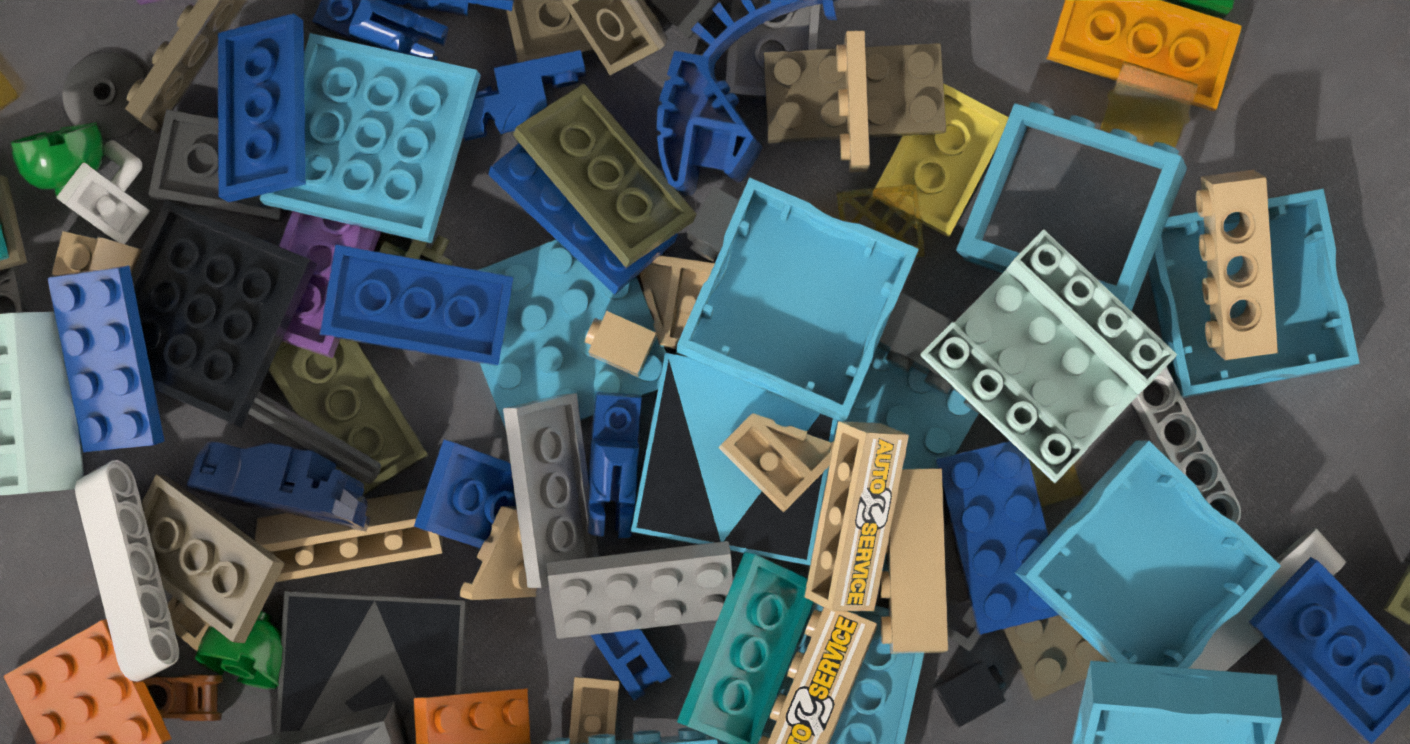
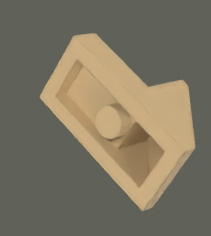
(84, 253)

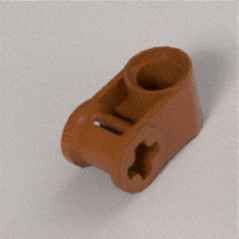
(186, 695)

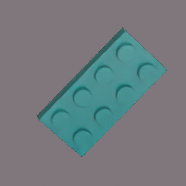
(747, 652)

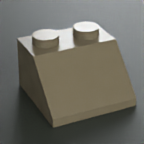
(618, 30)

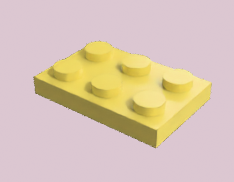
(947, 163)

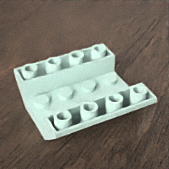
(1049, 355)
(36, 408)

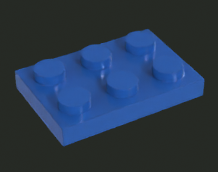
(465, 494)

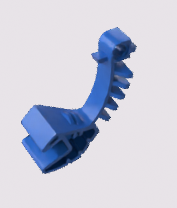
(697, 113)

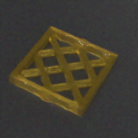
(908, 189)

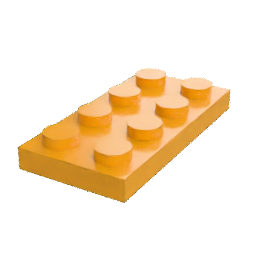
(1148, 33)

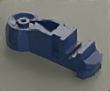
(280, 481)

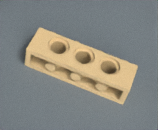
(1255, 329)

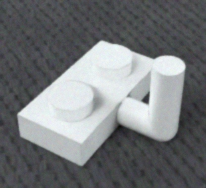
(105, 201)

